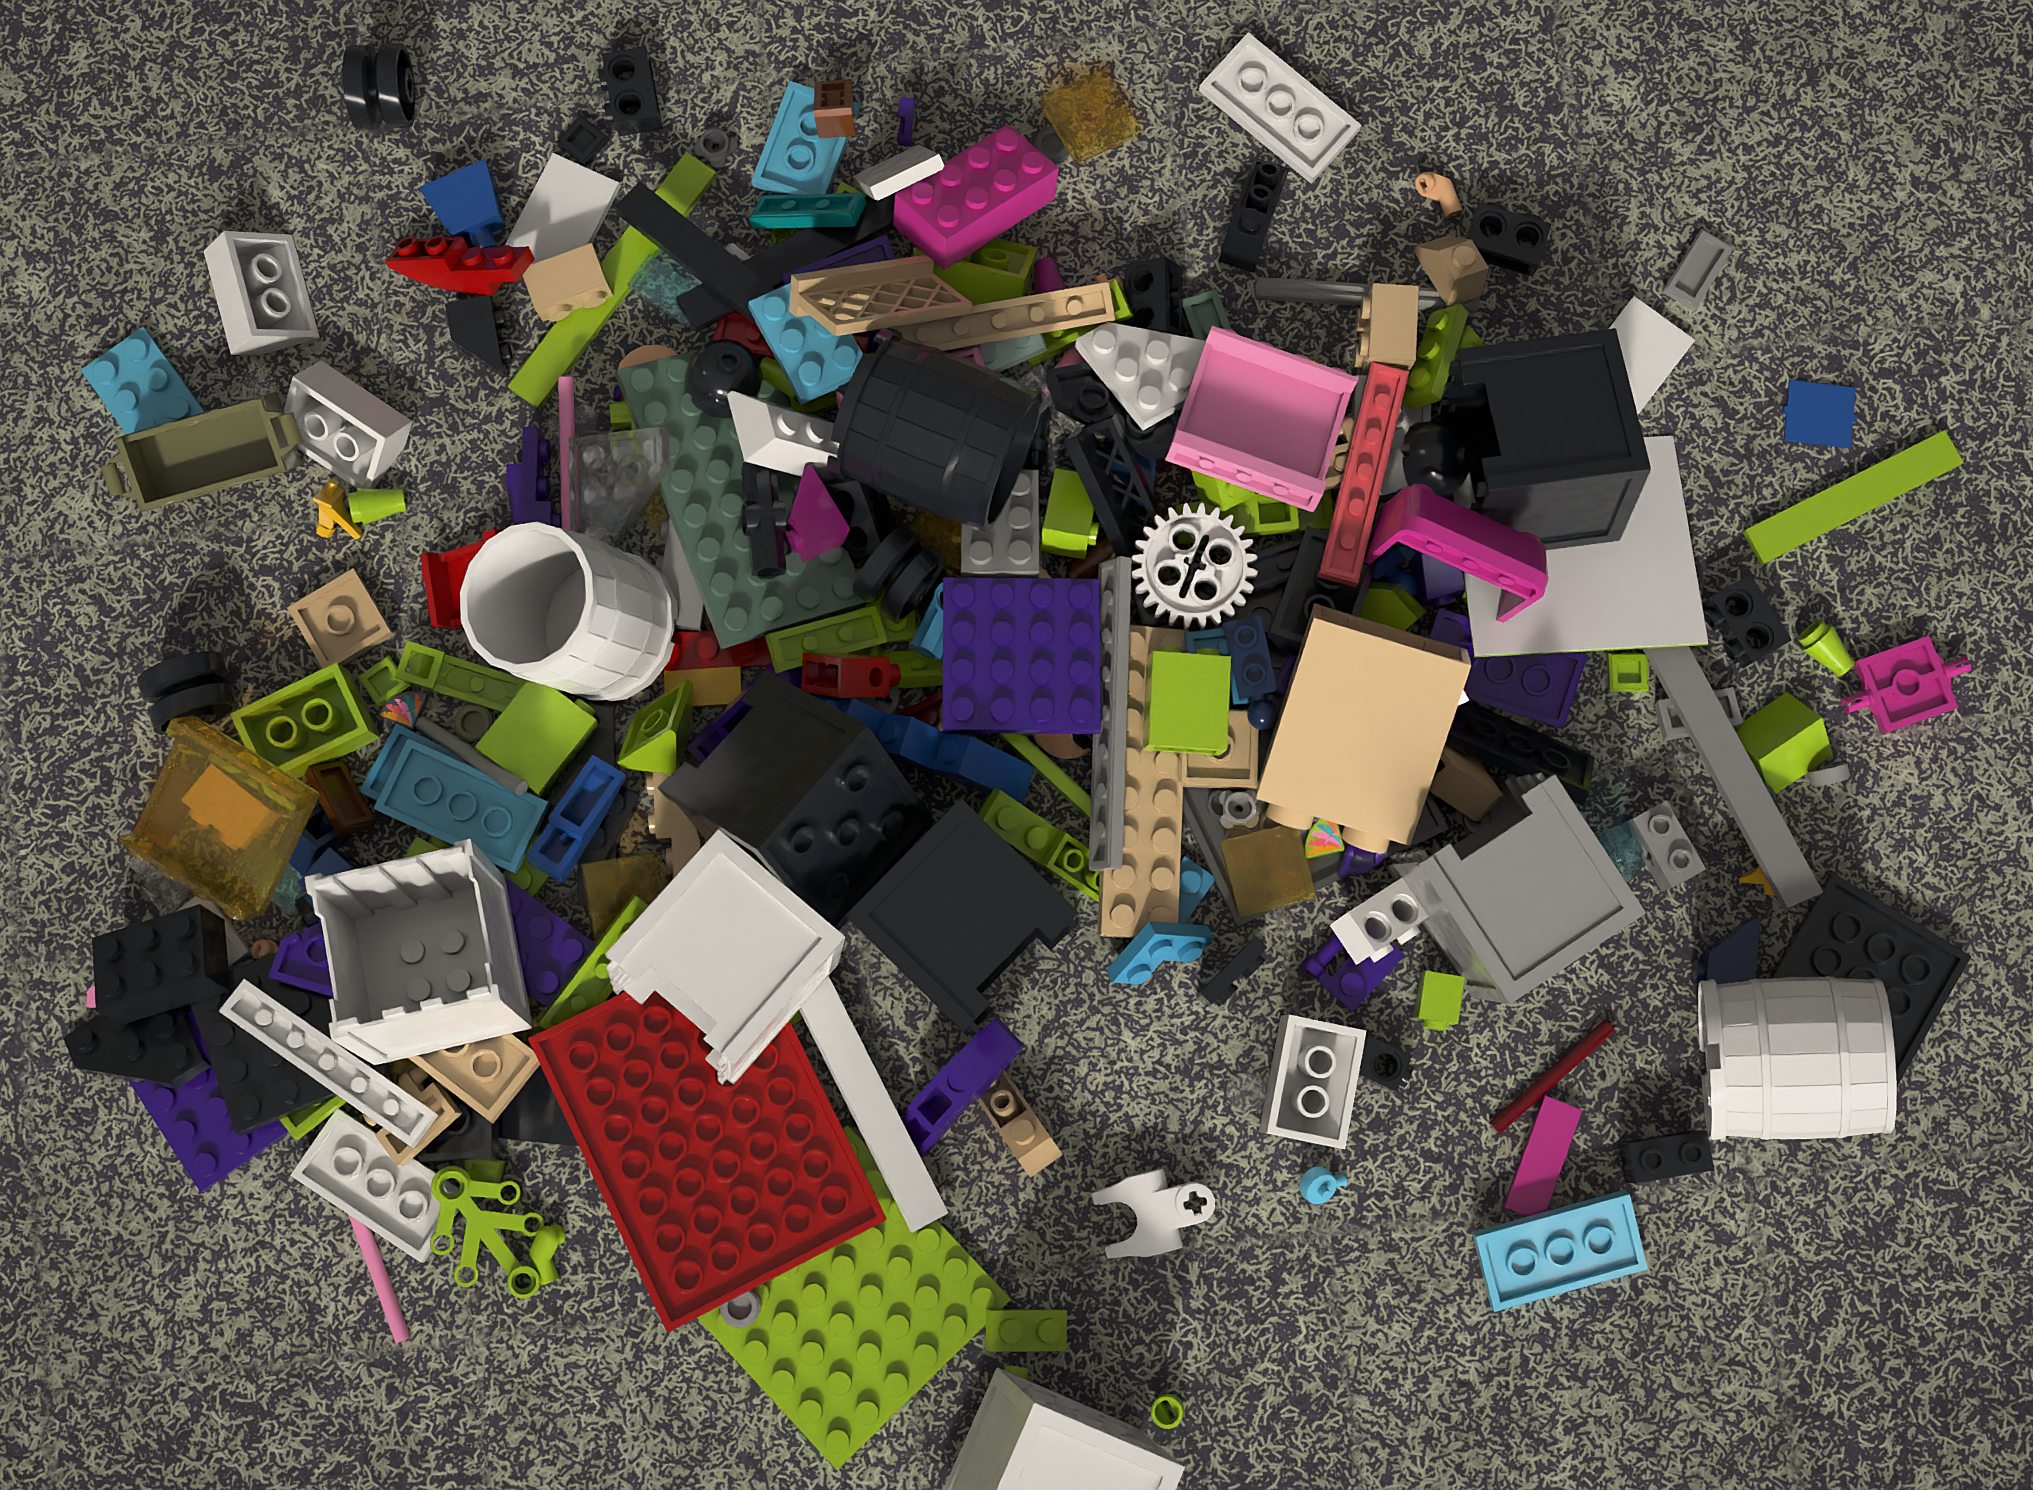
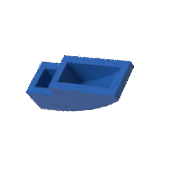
(576, 819)

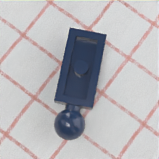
(1252, 669)

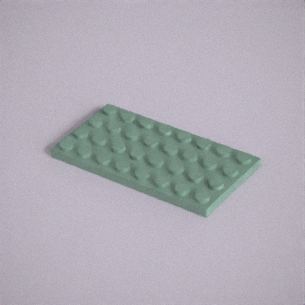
(706, 508)

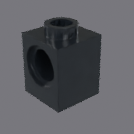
(1401, 1068)

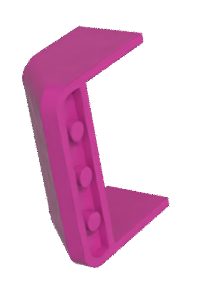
(1465, 541)

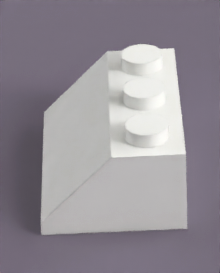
(260, 292)
(345, 425)
(782, 436)
(1312, 1081)

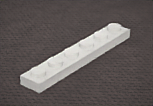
(328, 1063)

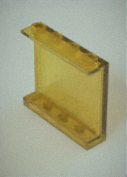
(221, 819)

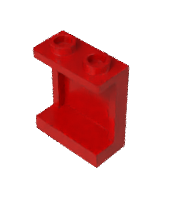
(444, 579)

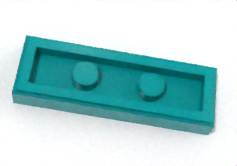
(808, 211)

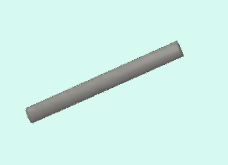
(471, 756)

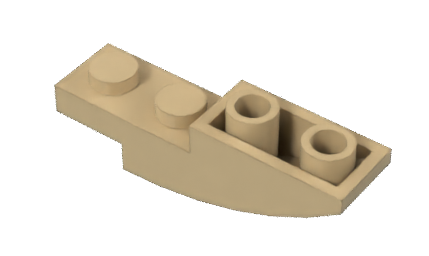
(672, 826)

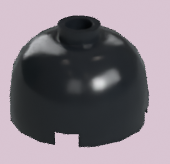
(719, 369)
(1437, 457)

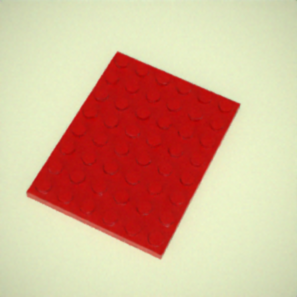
(698, 1173)

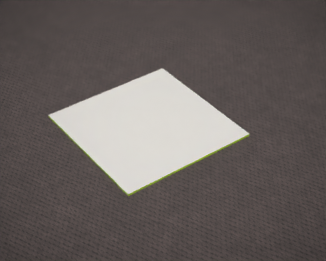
(1608, 592)

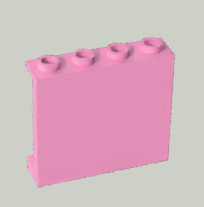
(1261, 418)

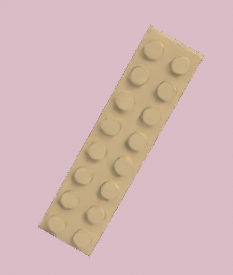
(1153, 802)

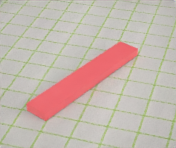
(1363, 474)

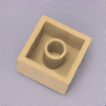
(1388, 327)

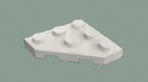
(1142, 368)

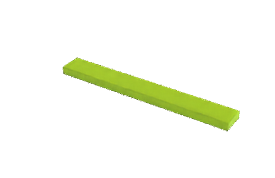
(574, 333)

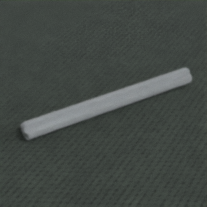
(1340, 293)

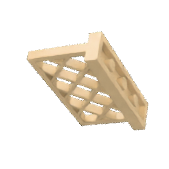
(875, 296)

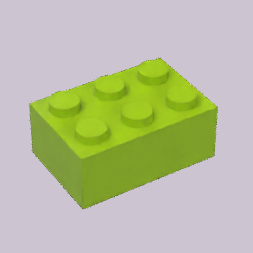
(308, 721)

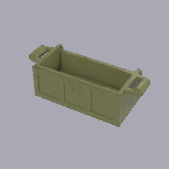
(205, 452)

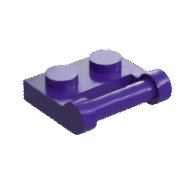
(1350, 982)

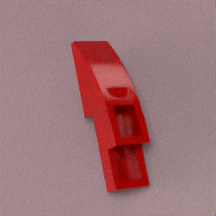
(455, 267)

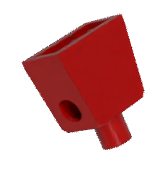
(857, 675)

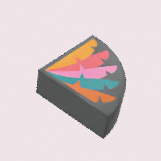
(405, 708)

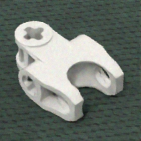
(1157, 1210)

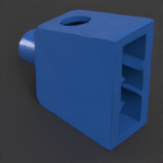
(468, 204)

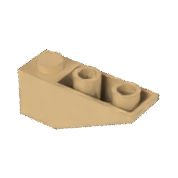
(1019, 1125)

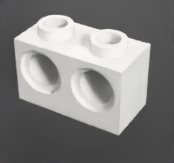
(1378, 919)

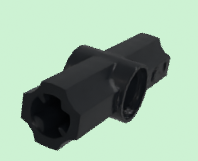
(763, 521)

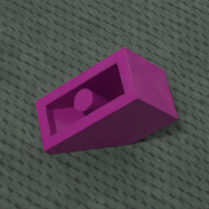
(814, 519)

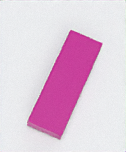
(1542, 1157)

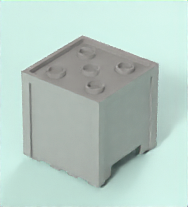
(1519, 892)

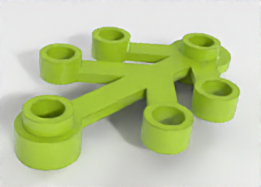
(481, 1225)

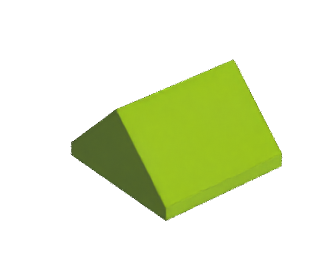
(660, 732)
(1784, 741)

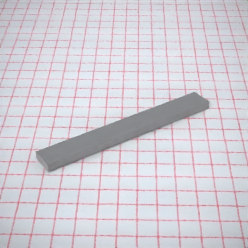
(1110, 744)
(1734, 775)

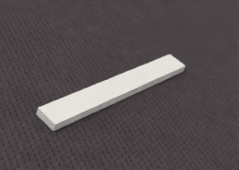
(872, 1107)

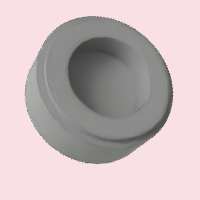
(1829, 775)
(742, 1310)

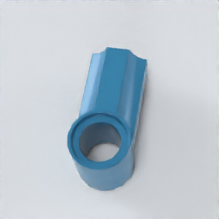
(929, 636)

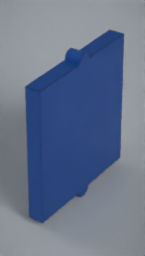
(1819, 414)

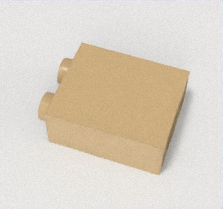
(1361, 728)

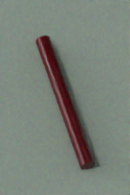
(1552, 1076)

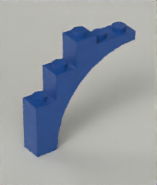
(943, 754)

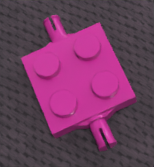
(1905, 685)

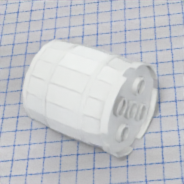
(568, 612)
(1797, 1058)

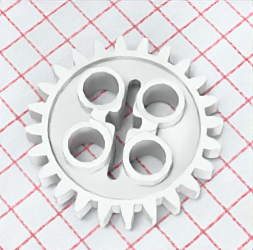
(1162, 554)

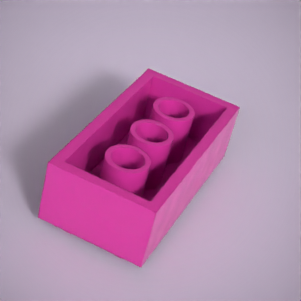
(975, 196)

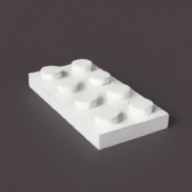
(1279, 107)
(362, 1179)

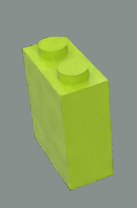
(1186, 701)
(538, 735)

